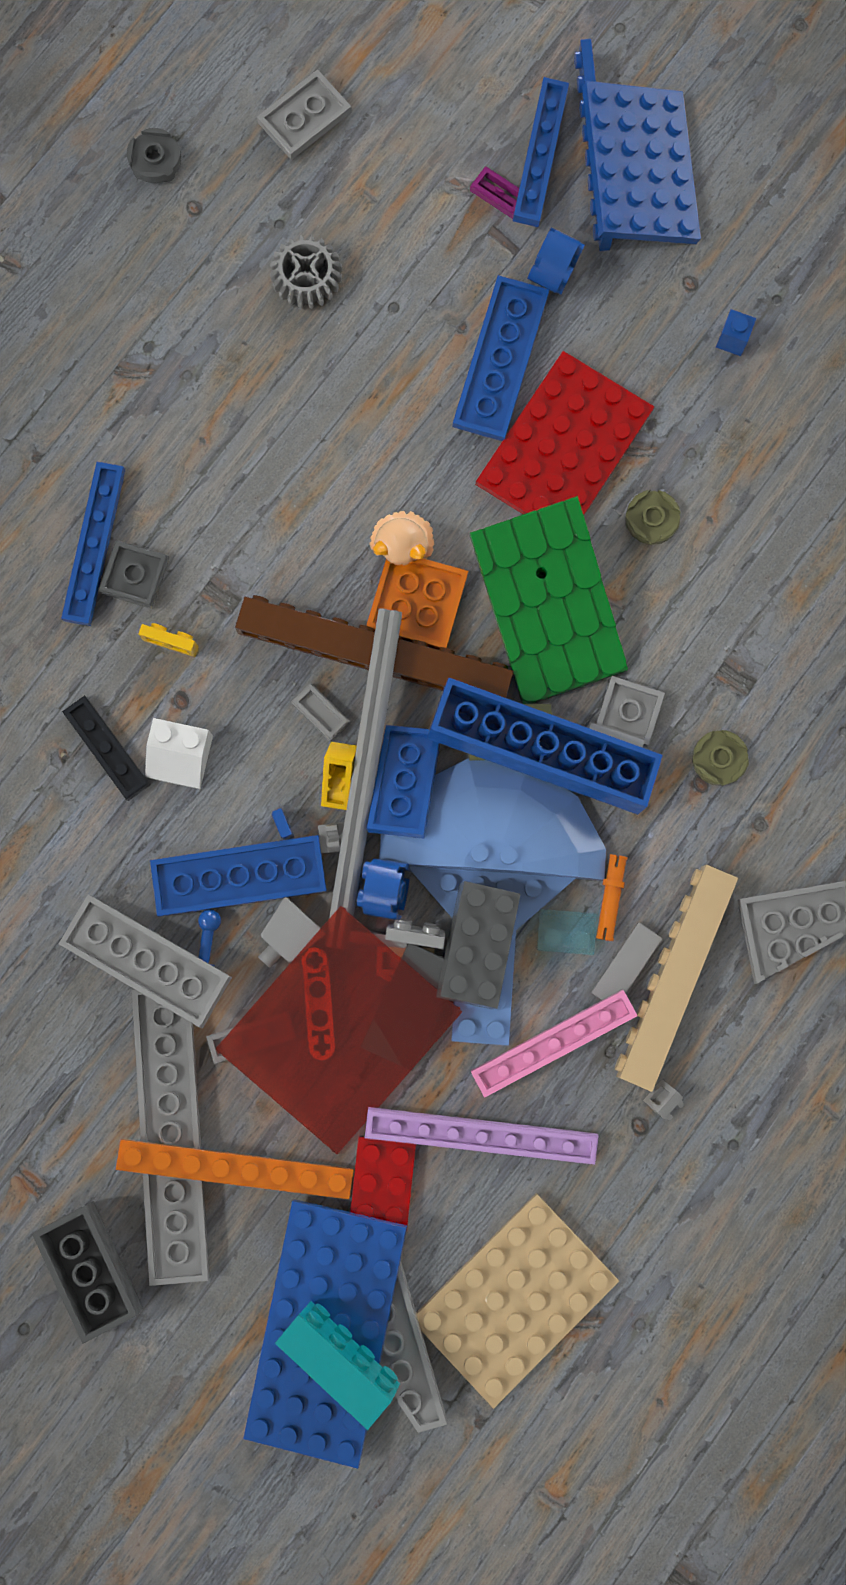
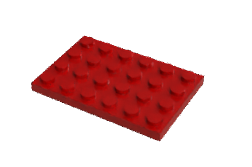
(565, 439)

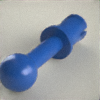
(209, 922)

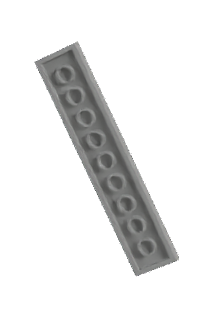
(170, 1117)

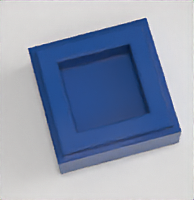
(282, 824)

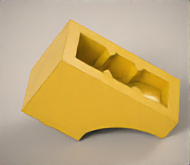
(337, 775)

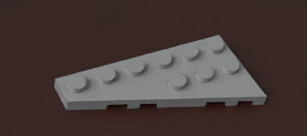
(791, 925)
(408, 1358)

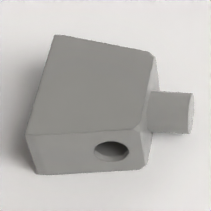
(286, 933)

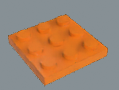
(426, 596)

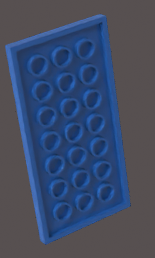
(350, 1270)

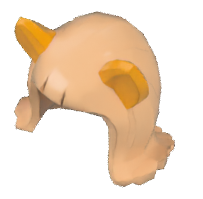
(402, 538)

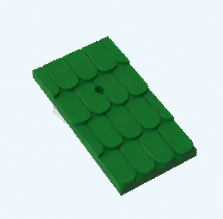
(549, 601)

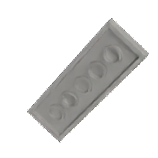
(145, 961)

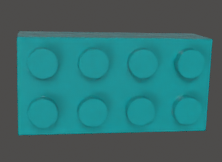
(339, 1364)

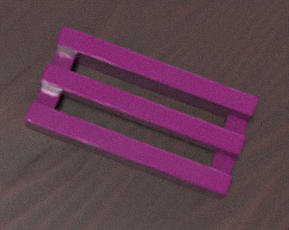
(492, 193)

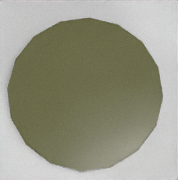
(652, 517)
(720, 757)

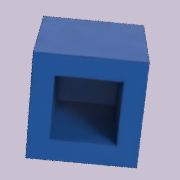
(735, 332)

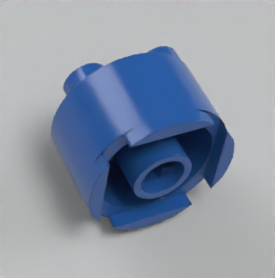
(555, 261)
(384, 888)

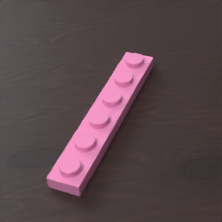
(553, 1043)

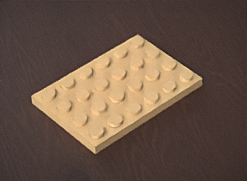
(515, 1300)

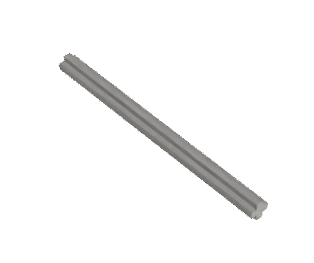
(366, 760)

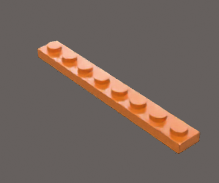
(234, 1169)

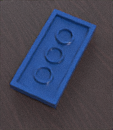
(403, 783)

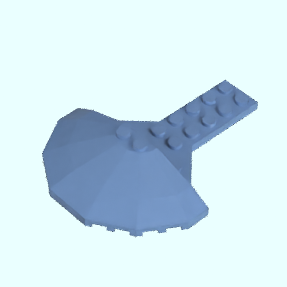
(505, 835)

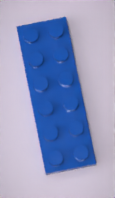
(500, 358)
(238, 876)

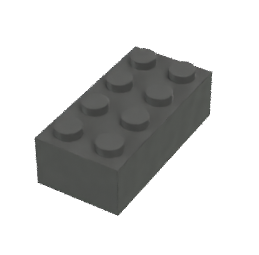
(478, 945)
(88, 1272)

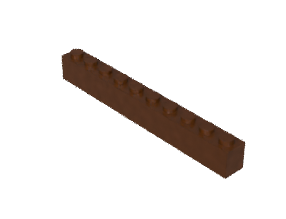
(354, 645)

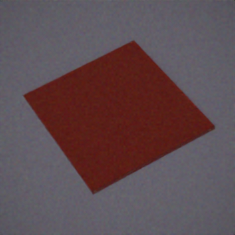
(338, 1029)

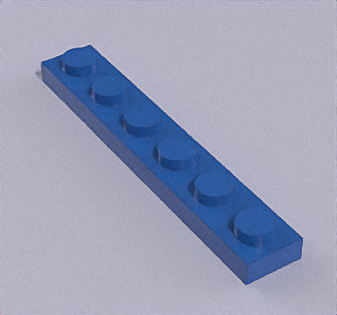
(540, 152)
(93, 544)

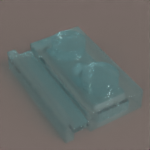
(566, 932)

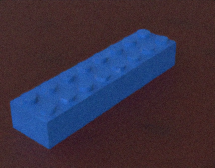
(544, 746)

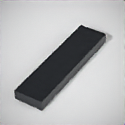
(106, 748)

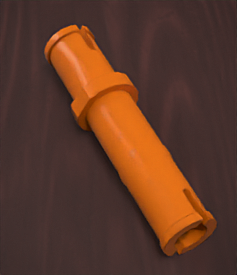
(611, 897)

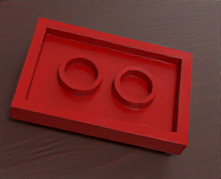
(383, 1179)

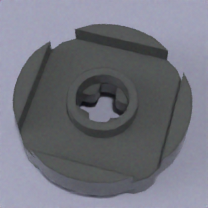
(154, 170)

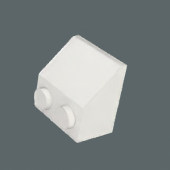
(177, 753)

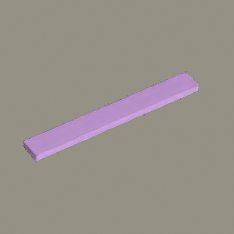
(481, 1135)

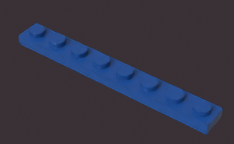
(584, 62)

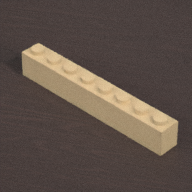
(676, 978)

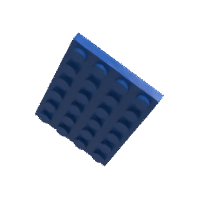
(641, 163)

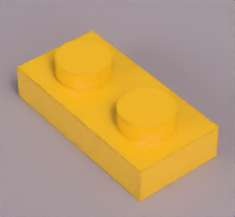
(159, 636)

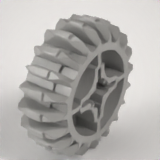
(306, 287)

